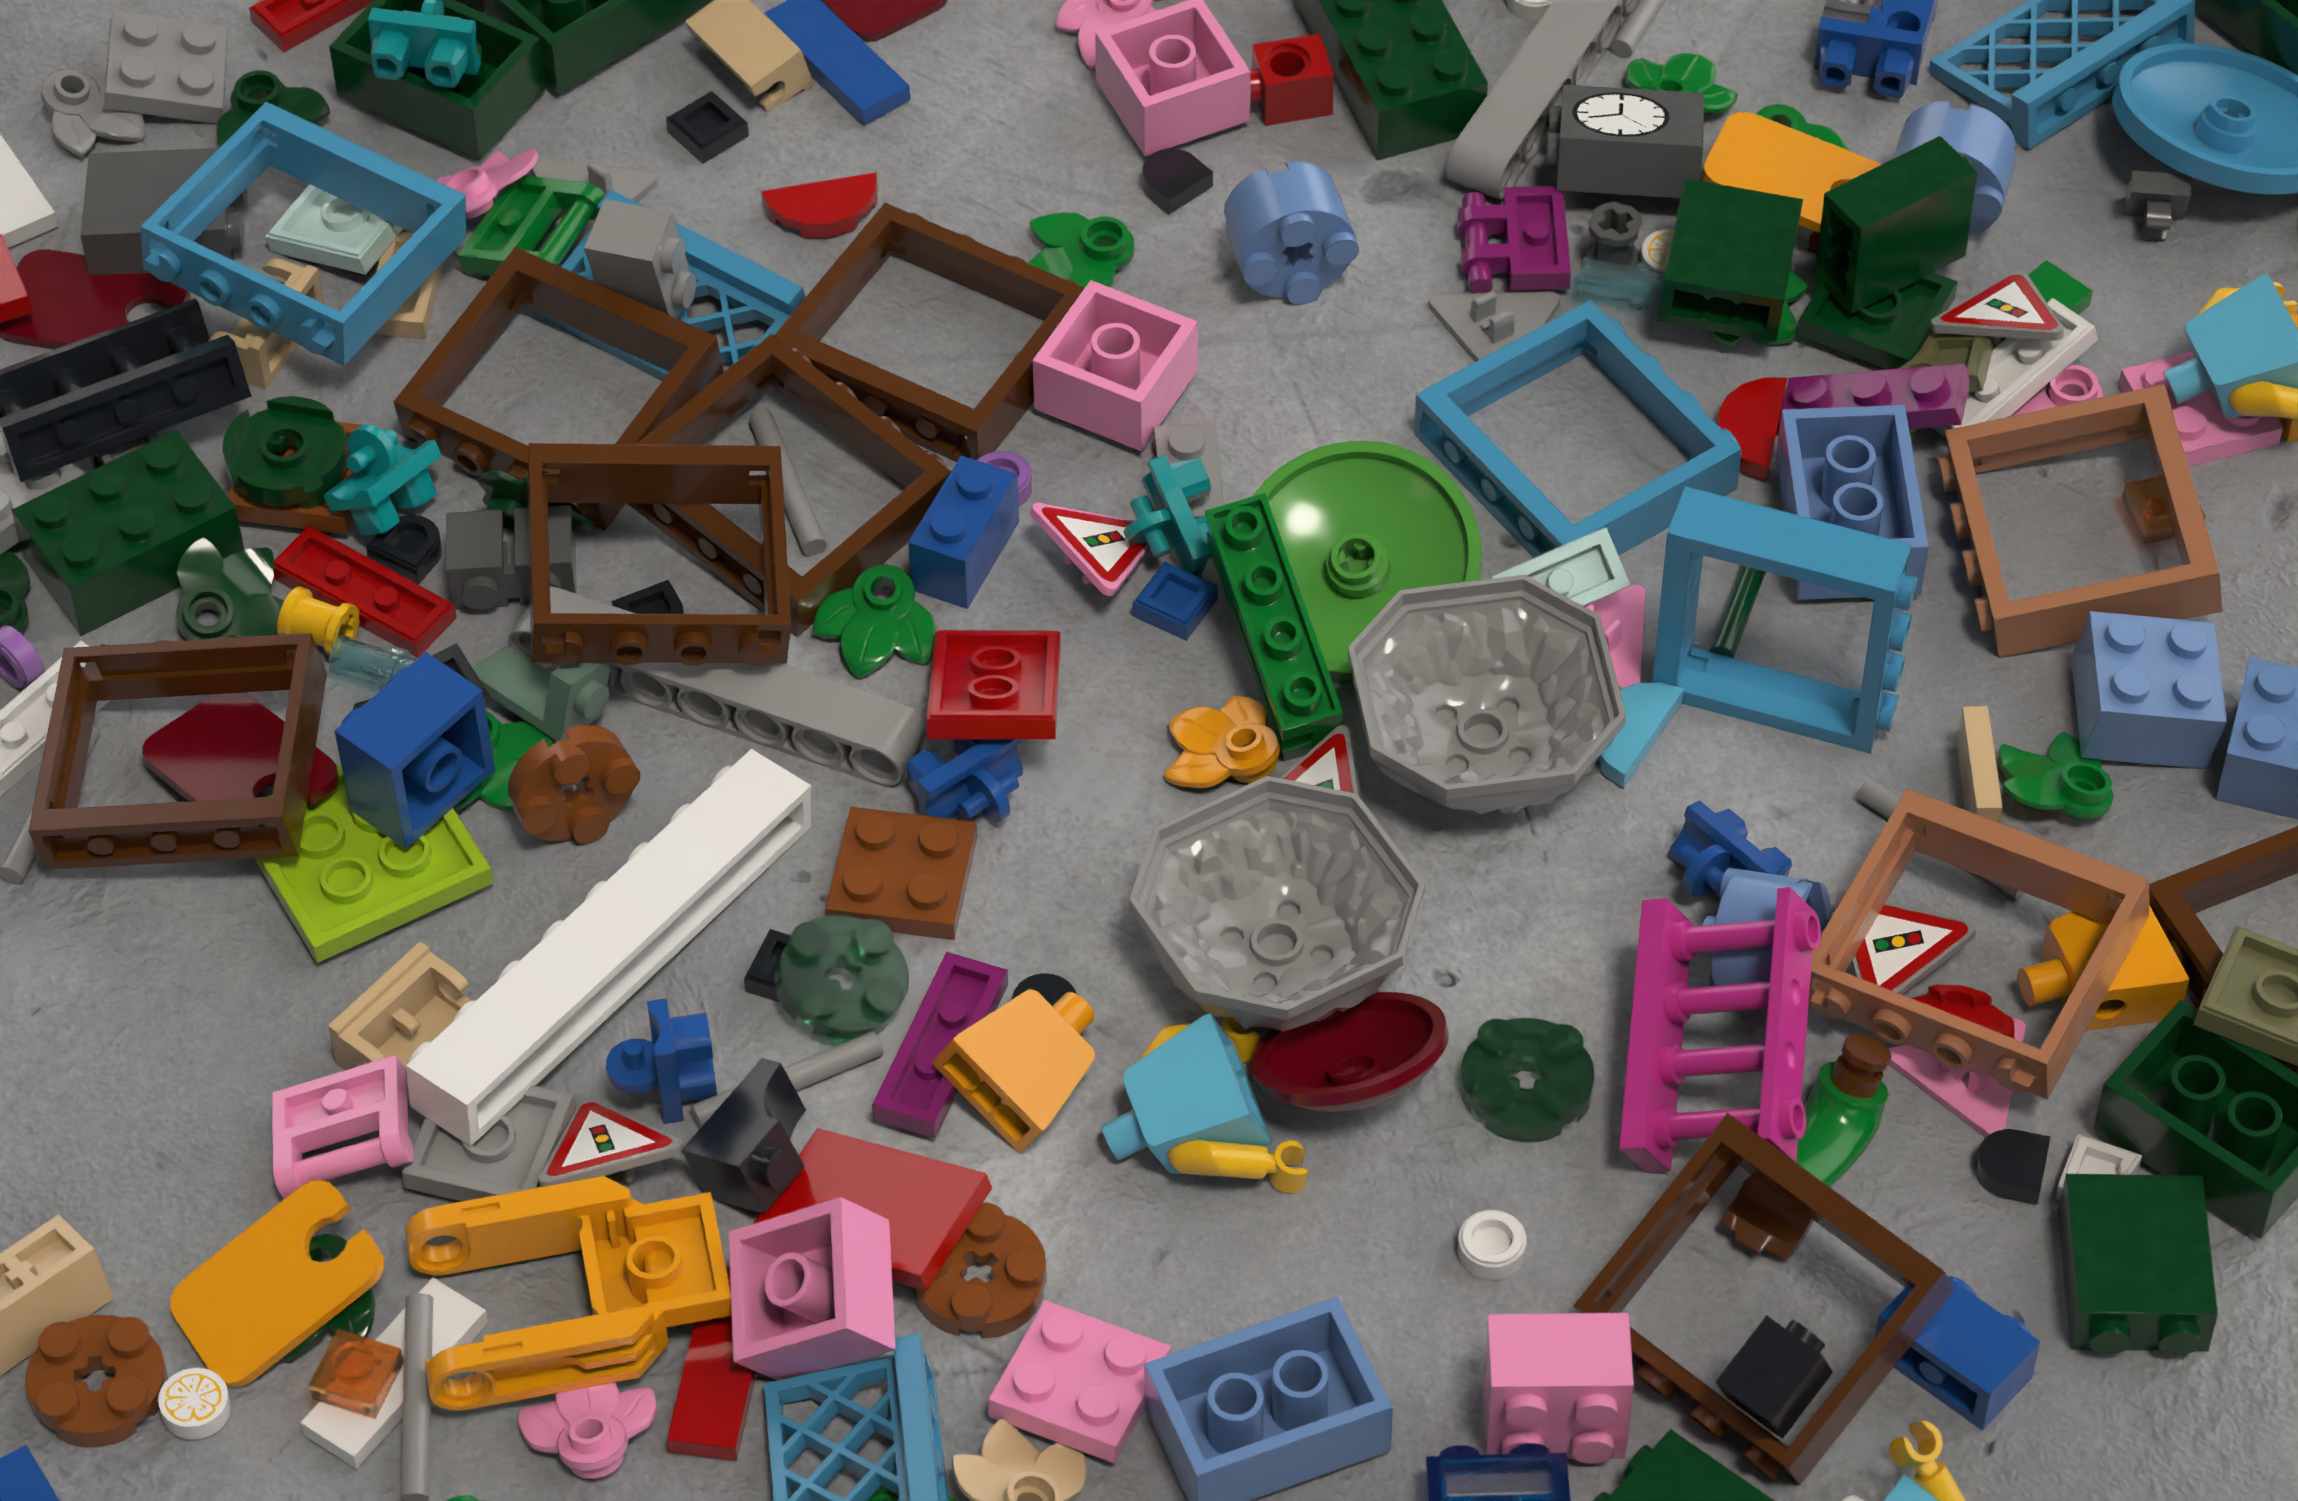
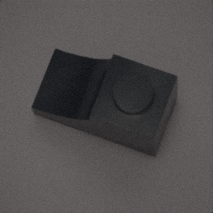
(746, 1144)

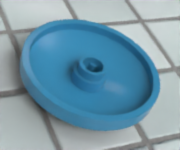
(2213, 115)

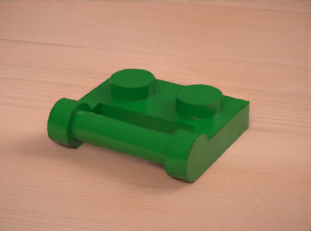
(523, 217)

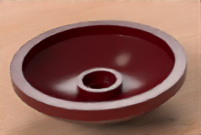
(1352, 1055)

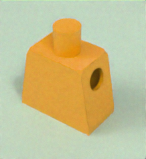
(2143, 989)
(1021, 1062)

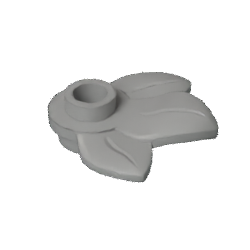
(80, 113)

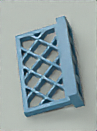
(2088, 70)
(718, 273)
(912, 1427)

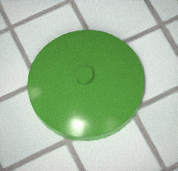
(1362, 528)

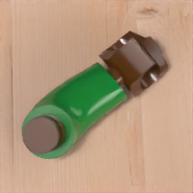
(1839, 1126)

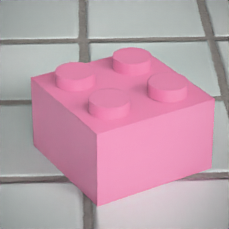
(1172, 76)
(1115, 365)
(811, 1290)
(1558, 1383)

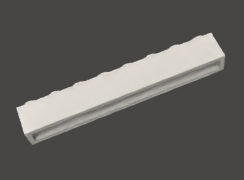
(608, 947)

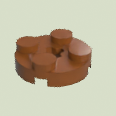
(581, 812)
(1016, 1282)
(89, 1345)

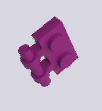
(1535, 239)

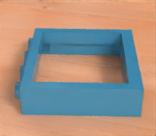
(336, 168)
(1510, 496)
(1798, 550)

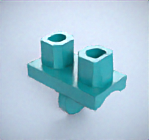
(425, 41)
(379, 471)
(1169, 492)

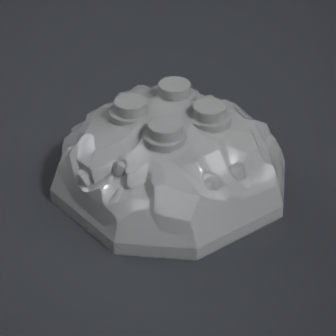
(1486, 692)
(1277, 903)

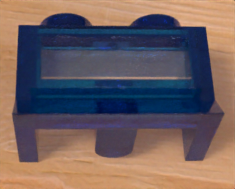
(1522, 1475)

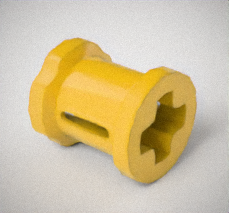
(324, 621)

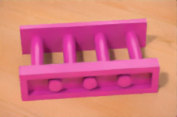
(1665, 1002)

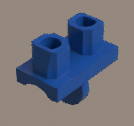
(968, 783)
(1719, 842)
(675, 1060)

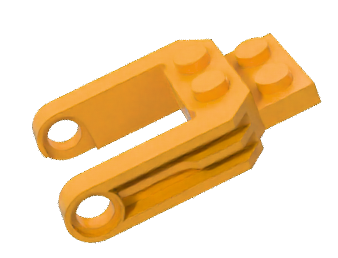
(643, 1273)

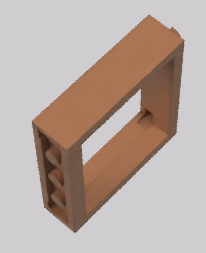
(2061, 430)
(2004, 857)

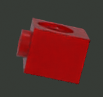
(1292, 79)

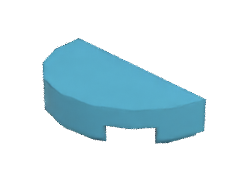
(1647, 712)

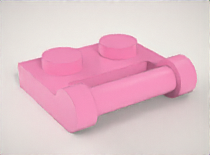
(337, 1110)

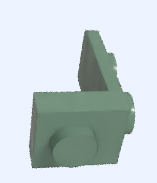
(546, 699)

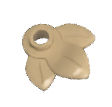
(1016, 1471)

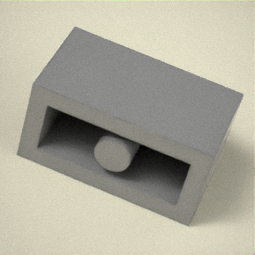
(641, 256)

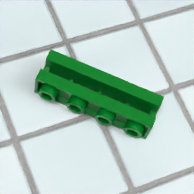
(1273, 624)

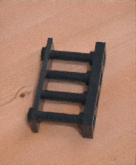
(115, 389)

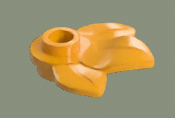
(1223, 744)

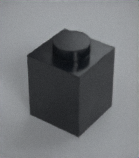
(1776, 1374)

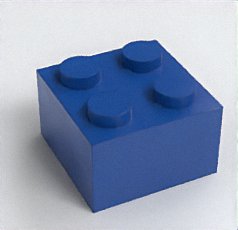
(415, 749)

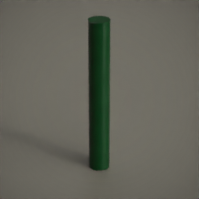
(1737, 611)

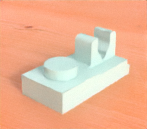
(1578, 570)

